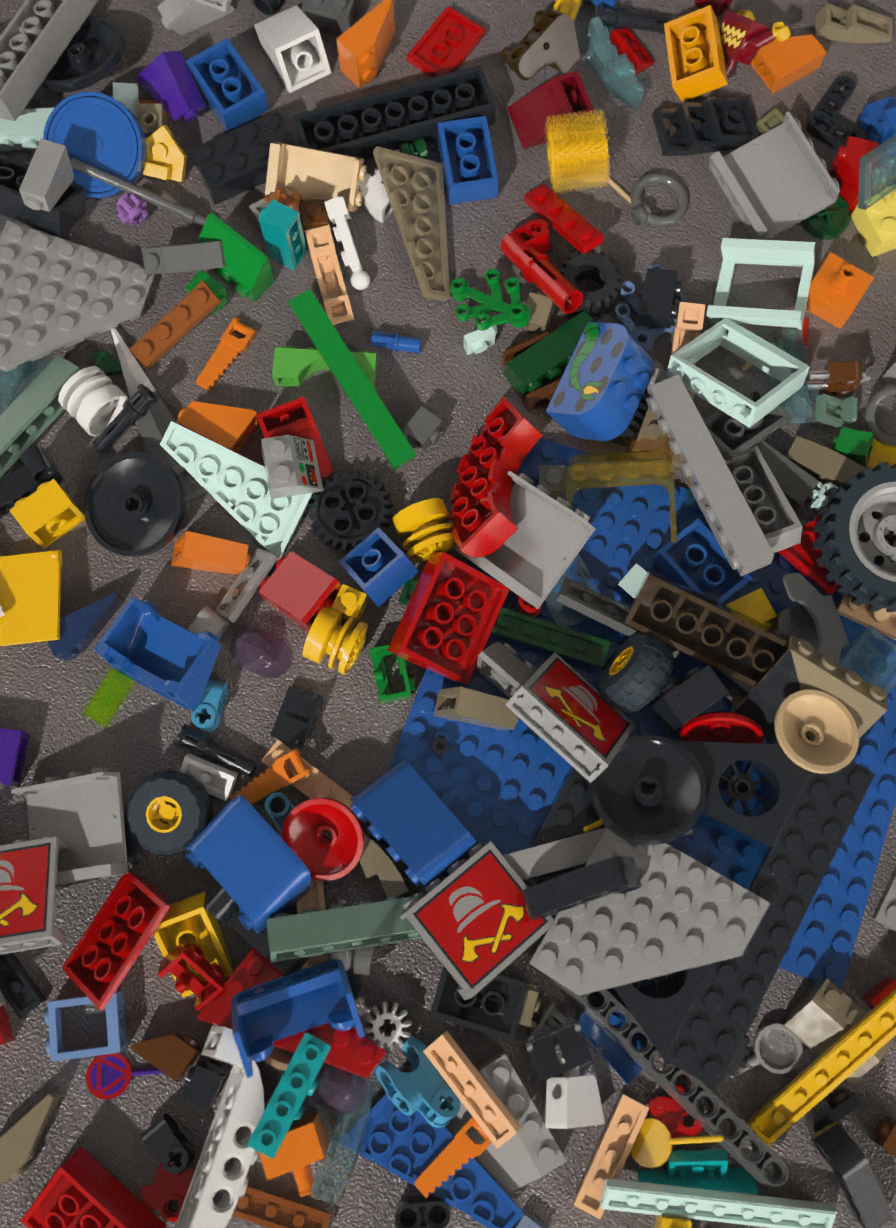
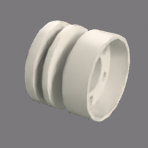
(92, 399)

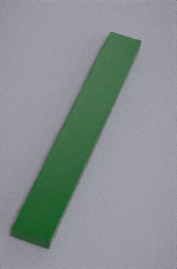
(352, 379)

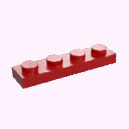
(563, 218)

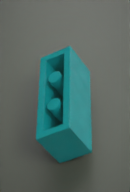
(283, 234)

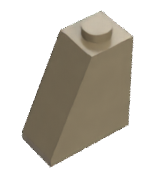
(474, 708)

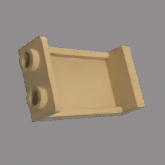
(315, 173)

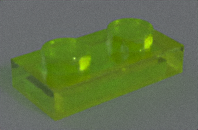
(109, 698)

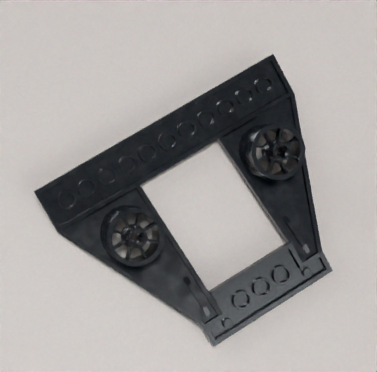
(802, 818)

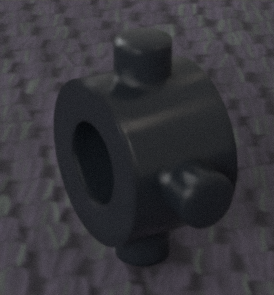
(440, 746)

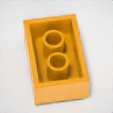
(695, 53)

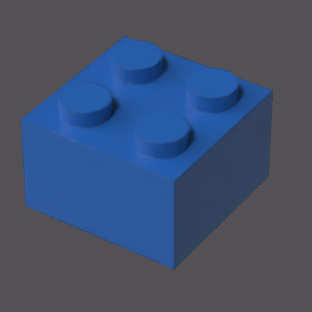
(378, 566)

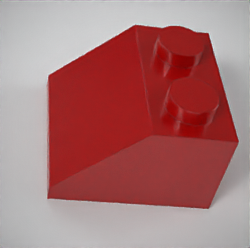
(847, 166)

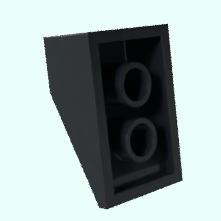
(491, 1010)

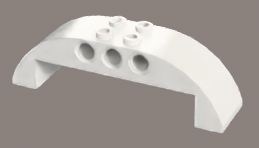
(238, 1109)

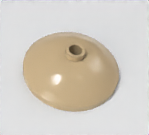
(826, 723)

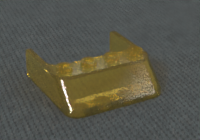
(623, 469)

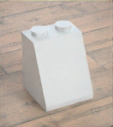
(293, 48)

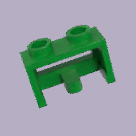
(377, 655)

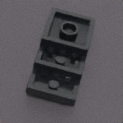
(705, 126)

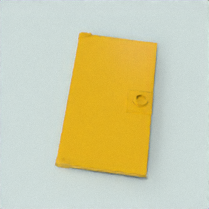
(30, 597)

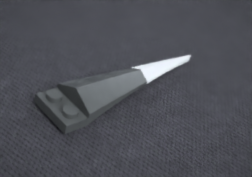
(155, 418)

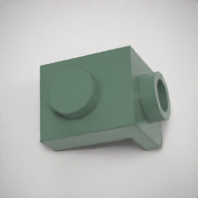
(835, 411)

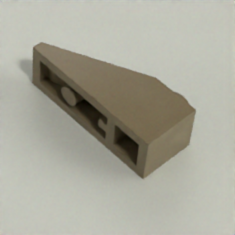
(23, 1139)

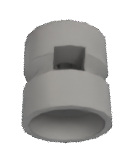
(357, 959)

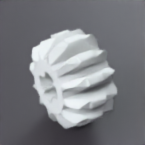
(396, 1031)

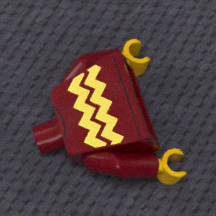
(745, 37)

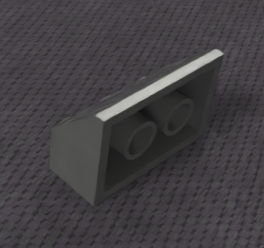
(734, 437)

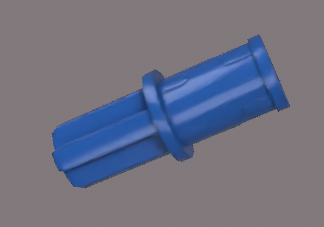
(396, 342)

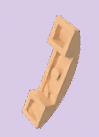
(329, 275)
(687, 326)

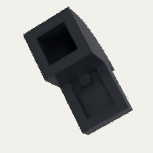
(840, 1105)

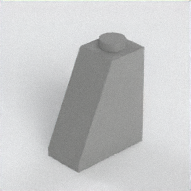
(188, 15)
(46, 176)

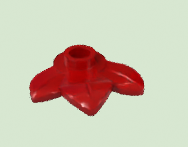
(672, 1115)
(167, 1188)

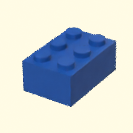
(227, 85)
(467, 160)
(700, 564)

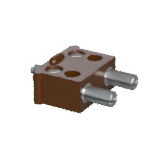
(838, 378)

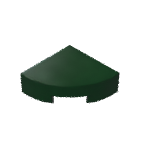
(107, 363)

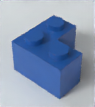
(879, 120)

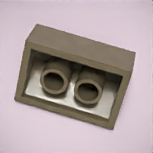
(824, 1018)

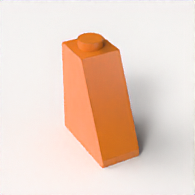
(788, 60)
(220, 423)
(209, 554)

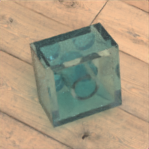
(872, 658)

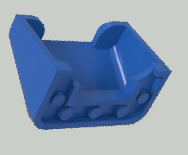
(160, 653)
(250, 863)

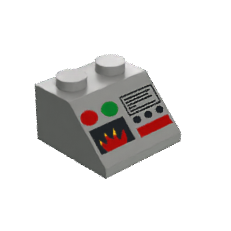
(291, 466)

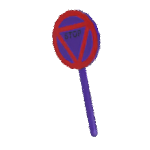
(111, 1075)

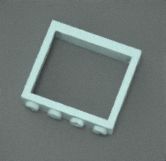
(751, 349)

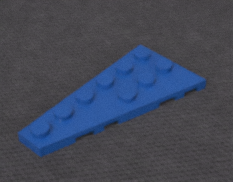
(411, 1144)

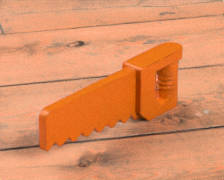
(225, 353)
(274, 778)
(451, 1158)

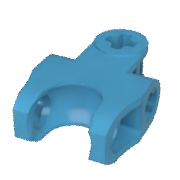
(421, 1089)

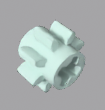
(820, 494)

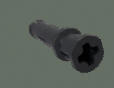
(619, 18)
(131, 410)
(214, 751)

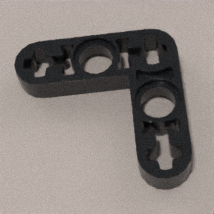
(828, 117)

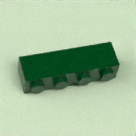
(547, 357)

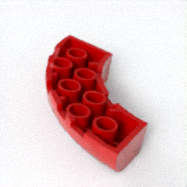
(484, 488)

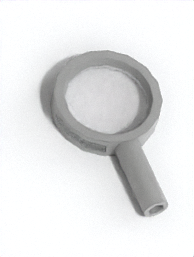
(774, 1050)

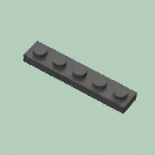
(598, 608)

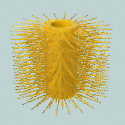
(577, 151)

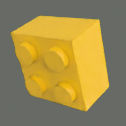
(47, 513)

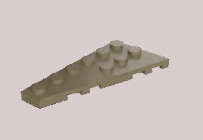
(419, 207)

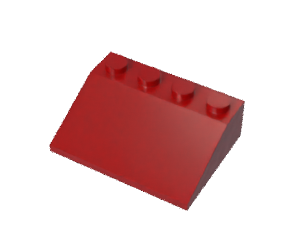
(448, 618)
(116, 937)
(88, 1197)

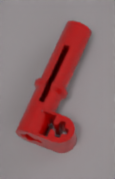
(527, 251)

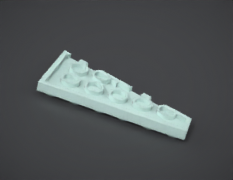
(238, 487)

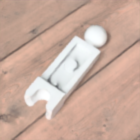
(338, 214)

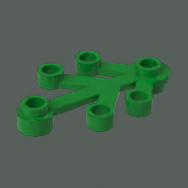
(516, 314)

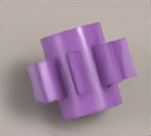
(132, 209)

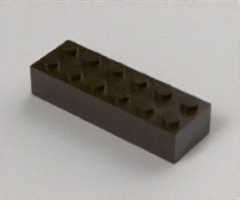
(706, 629)

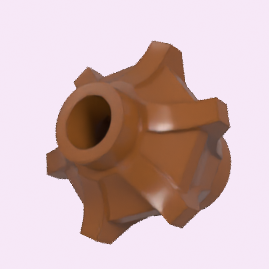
(289, 197)

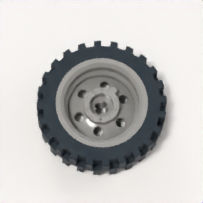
(850, 516)

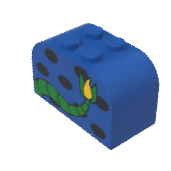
(601, 383)

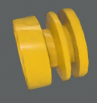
(425, 529)
(331, 638)

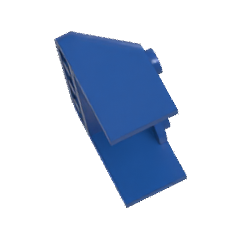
(290, 1007)

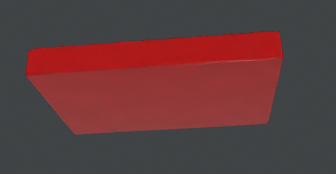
(446, 44)

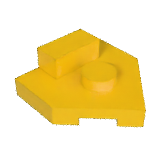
(164, 156)

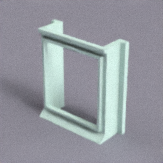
(763, 253)

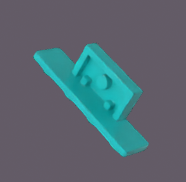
(289, 1095)
(702, 1171)

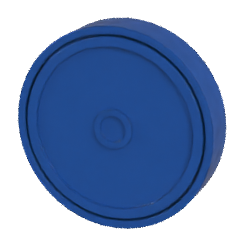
(102, 135)

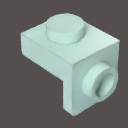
(479, 340)

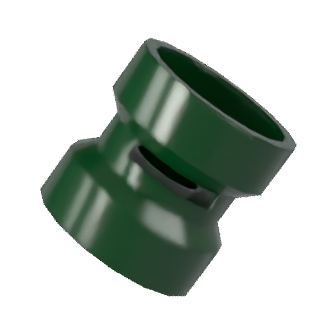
(416, 148)

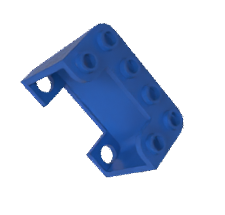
(413, 823)

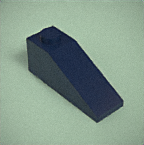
(83, 626)

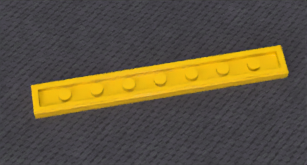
(826, 1072)

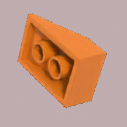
(366, 43)

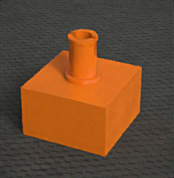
(837, 290)
(302, 1145)

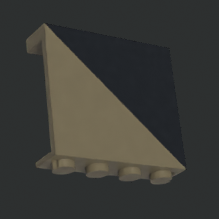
(808, 669)

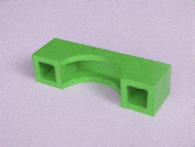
(294, 365)

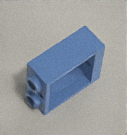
(115, 1028)

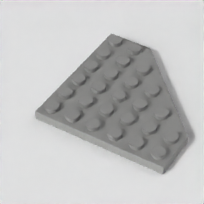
(60, 293)
(669, 925)

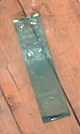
(342, 1154)

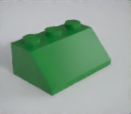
(245, 264)

